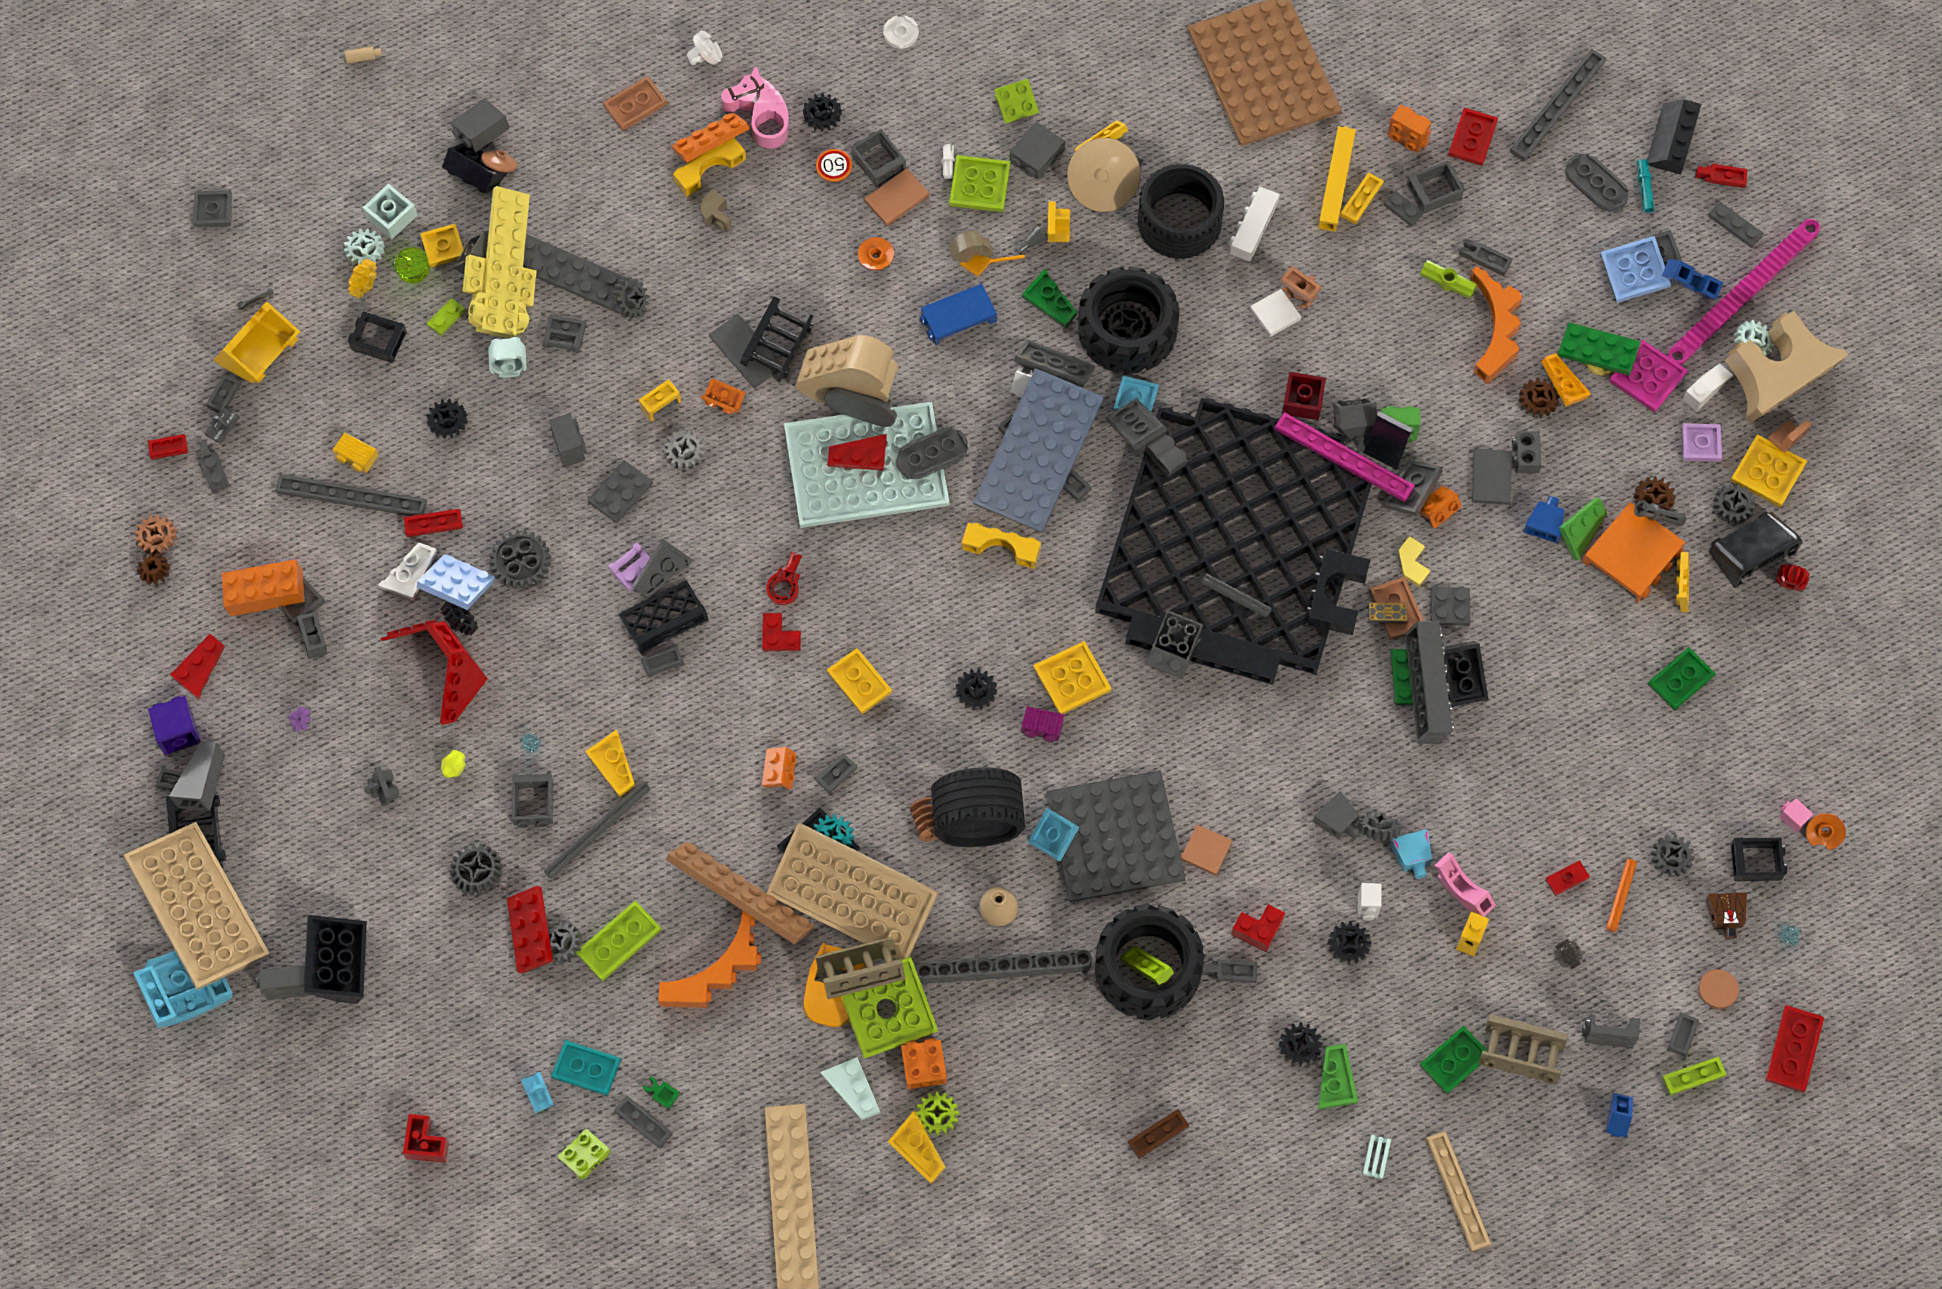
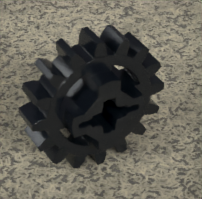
(823, 113)
(449, 425)
(459, 618)
(984, 690)
(1345, 936)
(1307, 1046)

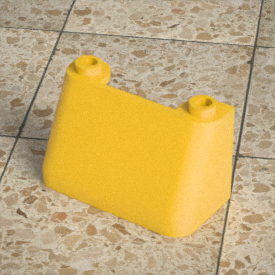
(258, 344)

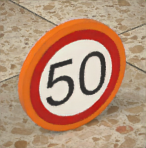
(834, 165)

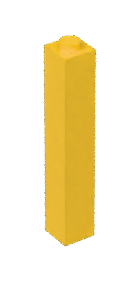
(1337, 178)

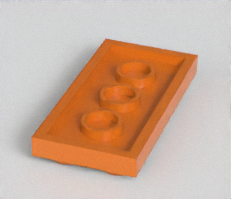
(710, 137)

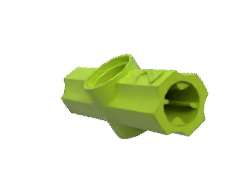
(1458, 284)

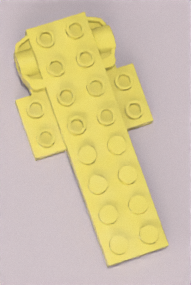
(500, 282)

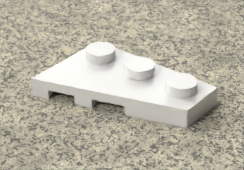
(405, 577)

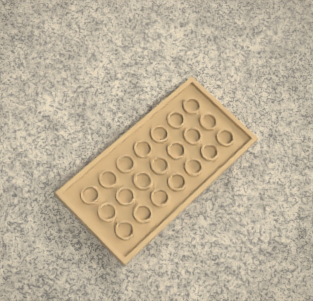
(851, 891)
(196, 905)

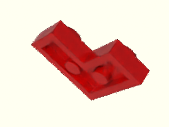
(774, 638)

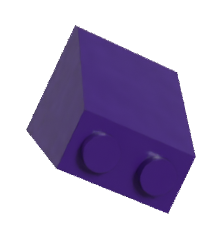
(174, 725)

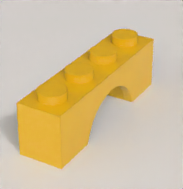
(727, 154)
(979, 538)

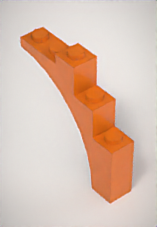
(1505, 325)
(720, 975)

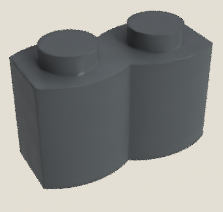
(1166, 454)

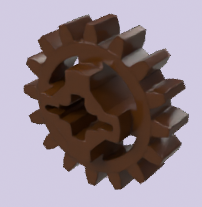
(1539, 405)
(1659, 489)

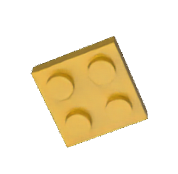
(442, 245)

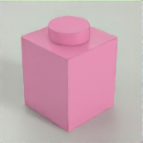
(1795, 815)

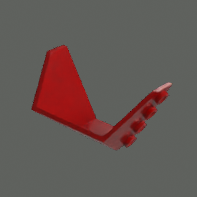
(463, 674)

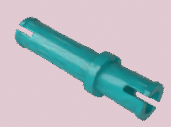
(1644, 178)

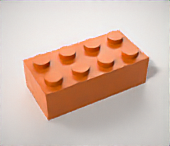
(263, 587)

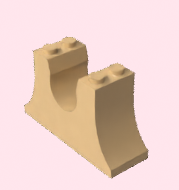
(1772, 382)

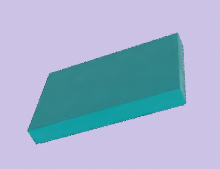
(586, 1068)

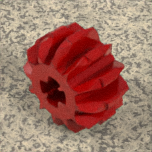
(1792, 577)

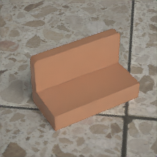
(1789, 434)

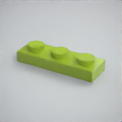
(1694, 1076)

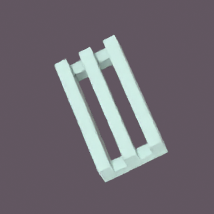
(1380, 1140)

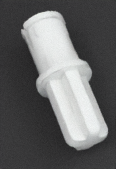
(948, 161)

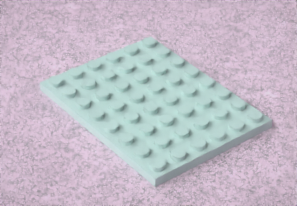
(850, 494)

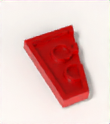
(859, 454)
(198, 665)

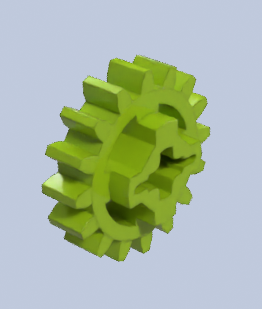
(945, 1113)

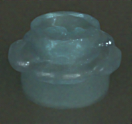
(530, 738)

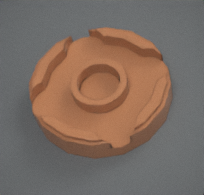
(1718, 989)

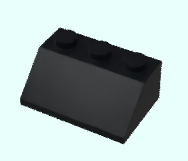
(469, 167)

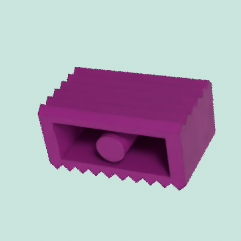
(1042, 724)

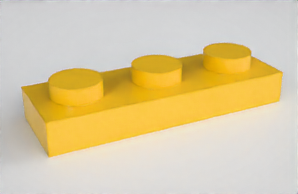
(1112, 131)
(1361, 198)

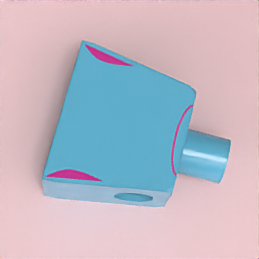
(1413, 852)

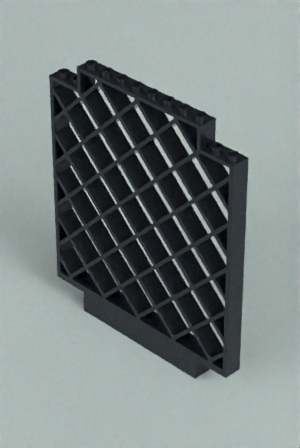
(1212, 648)

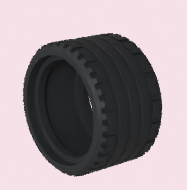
(1185, 180)
(978, 807)

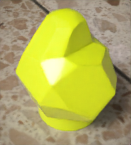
(453, 764)

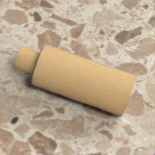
(362, 54)

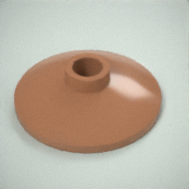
(499, 161)

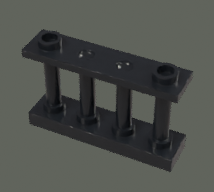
(759, 340)
(176, 824)

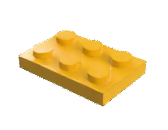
(859, 681)

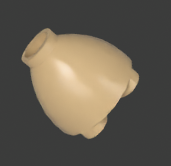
(998, 913)

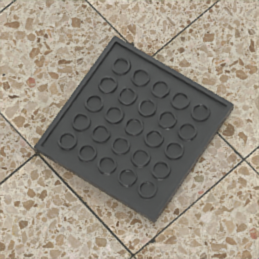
(1122, 836)

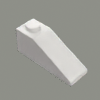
(1707, 387)

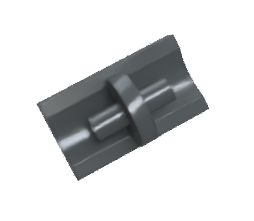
(221, 425)
(379, 788)

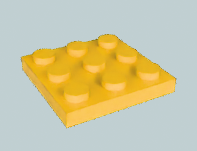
(1768, 471)
(1072, 678)

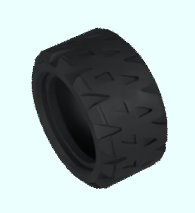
(1133, 286)
(1160, 923)

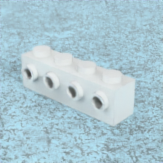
(1254, 224)

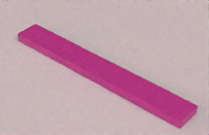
(1344, 457)

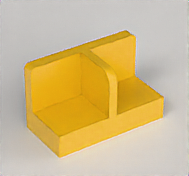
(1058, 223)

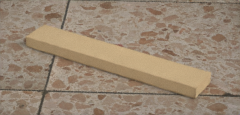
(1458, 1191)

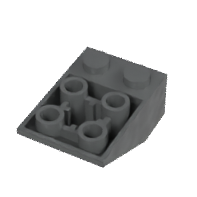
(1179, 630)

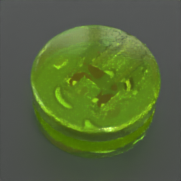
(412, 265)

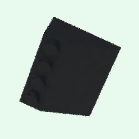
(335, 958)

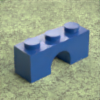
(1685, 276)

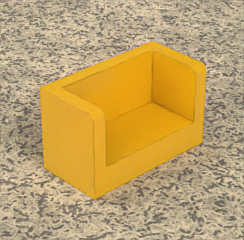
(659, 398)

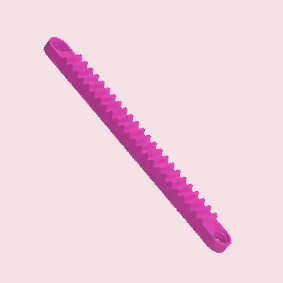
(1744, 291)

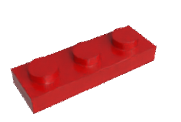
(433, 522)

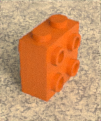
(1409, 129)
(924, 1063)

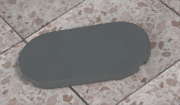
(1597, 182)
(860, 407)
(932, 453)

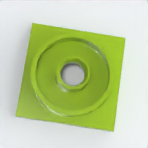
(911, 1016)

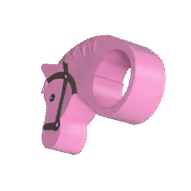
(766, 103)

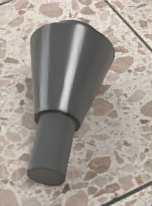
(1035, 237)

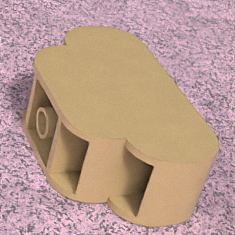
(853, 364)

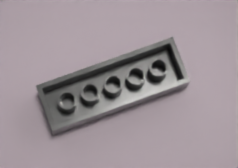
(1429, 682)

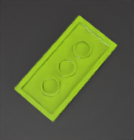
(618, 941)

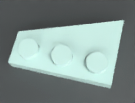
(853, 1087)

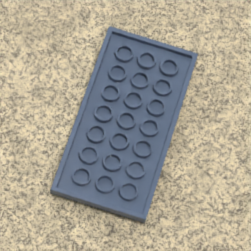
(1038, 450)

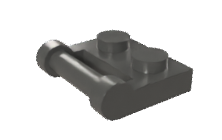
(565, 328)

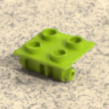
(1016, 101)
(584, 1154)

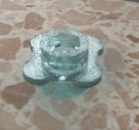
(1784, 937)

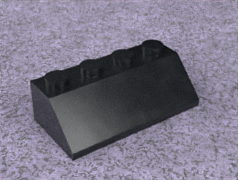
(1673, 135)

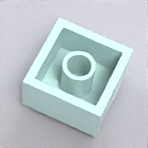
(390, 211)

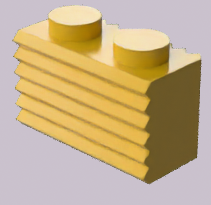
(355, 452)

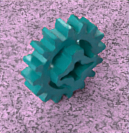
(836, 828)

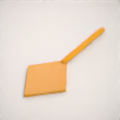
(978, 263)

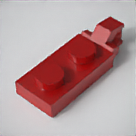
(1723, 175)

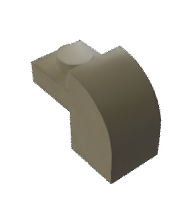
(712, 208)
(969, 244)

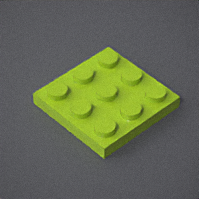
(979, 183)

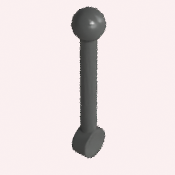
(241, 304)

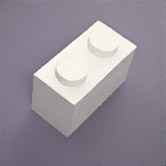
(1369, 901)

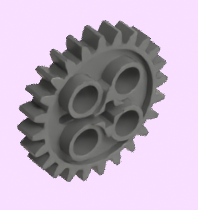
(525, 573)

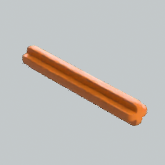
(1621, 895)

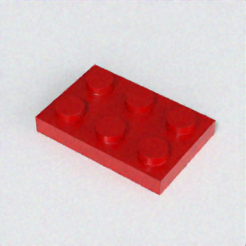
(1473, 136)

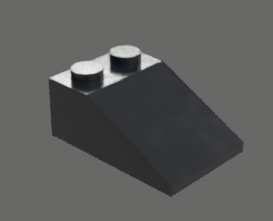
(1465, 673)

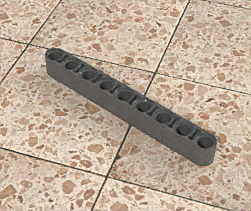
(1012, 961)

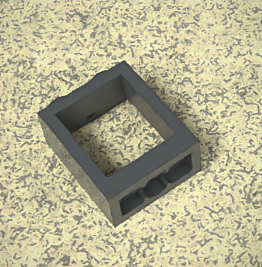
(888, 170)
(1414, 184)
(532, 781)

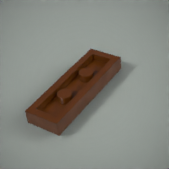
(1158, 1134)

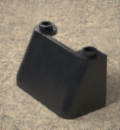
(1754, 547)

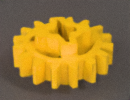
(362, 278)

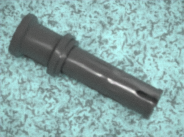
(1654, 512)

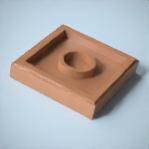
(1206, 850)

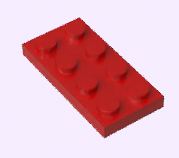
(529, 929)
(1794, 1048)

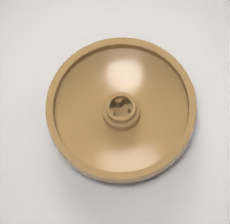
(1104, 174)

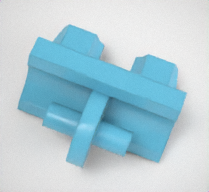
(537, 1092)

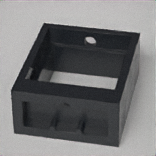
(395, 341)
(1779, 850)

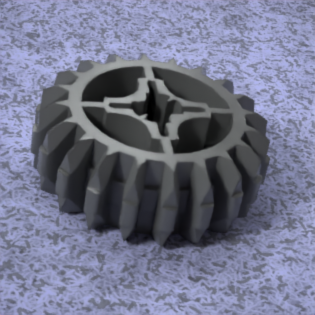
(491, 873)

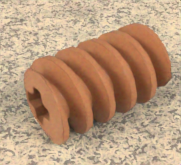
(923, 819)

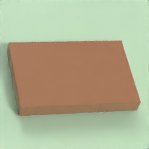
(635, 103)
(896, 197)
(1397, 592)

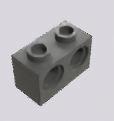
(1530, 452)
(312, 635)

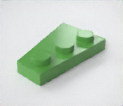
(1582, 527)
(1337, 1079)

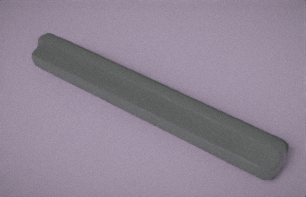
(1236, 595)

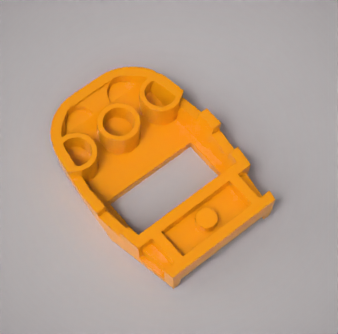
(815, 1002)

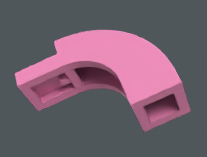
(1462, 888)

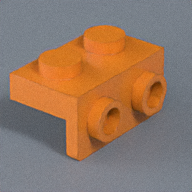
(723, 395)
(1440, 506)
(779, 768)

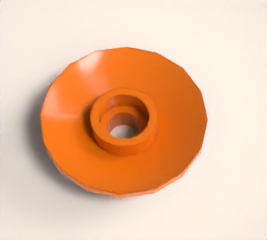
(872, 247)
(1832, 837)

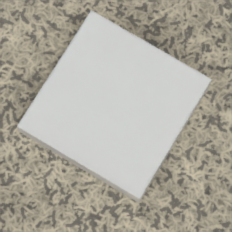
(1275, 312)

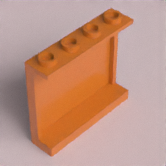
(1635, 552)

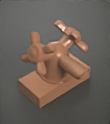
(1300, 286)

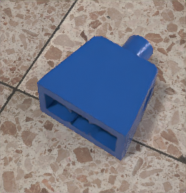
(1546, 520)

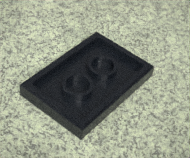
(1388, 440)

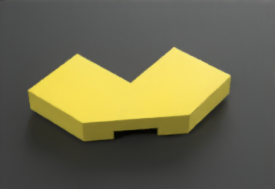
(1411, 569)

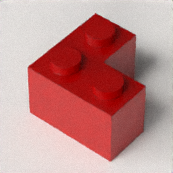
(1259, 932)
(419, 1143)

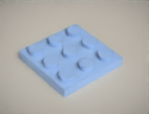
(1635, 269)
(455, 581)

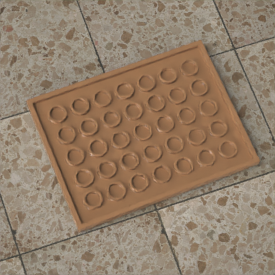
(1264, 70)

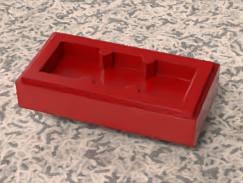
(168, 446)
(1567, 878)

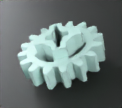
(355, 244)
(1756, 333)

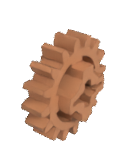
(156, 542)

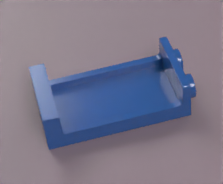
(957, 313)

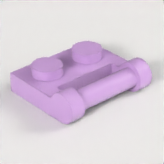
(631, 573)

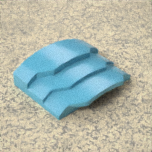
(172, 994)

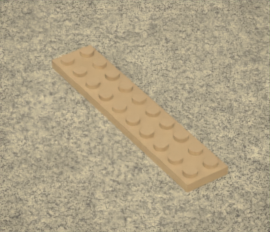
(791, 1197)

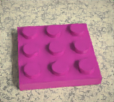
(1651, 378)

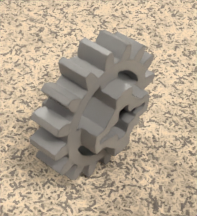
(690, 455)

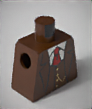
(1727, 911)

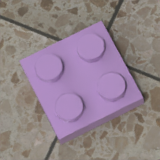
(1701, 442)

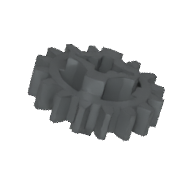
(629, 289)
(1725, 504)
(1379, 826)
(1672, 846)
(570, 941)

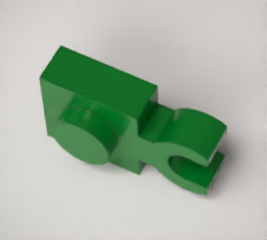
(664, 1094)

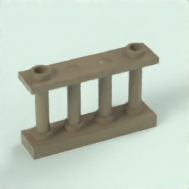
(861, 979)
(1525, 1032)

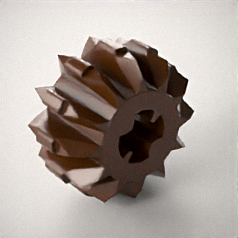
(154, 575)

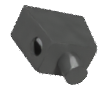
(1338, 817)

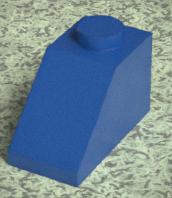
(1619, 1115)

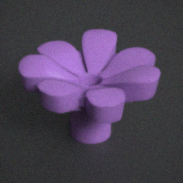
(299, 719)

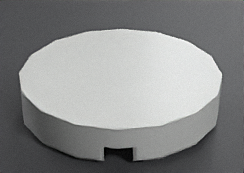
(901, 37)

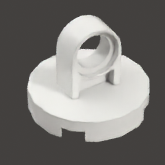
(704, 50)

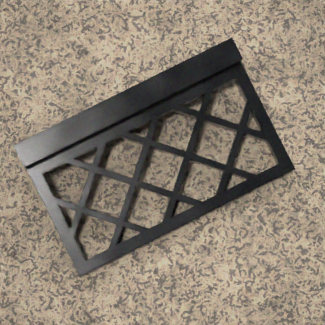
(670, 627)

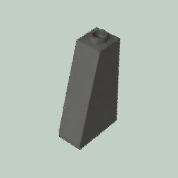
(200, 778)

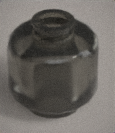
(1568, 954)

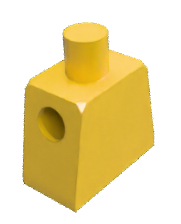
(1472, 932)

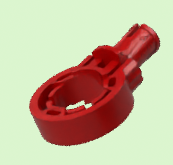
(790, 570)

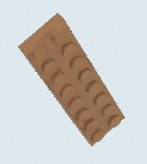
(740, 892)

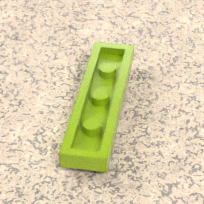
(1147, 965)

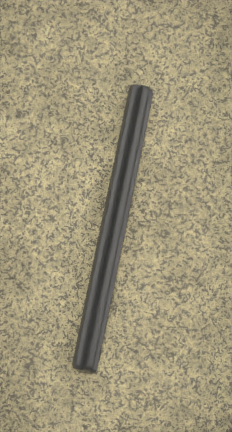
(596, 830)

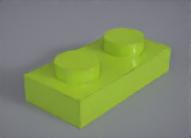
(446, 317)

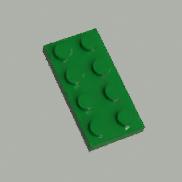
(1599, 348)

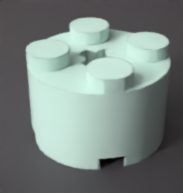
(507, 357)

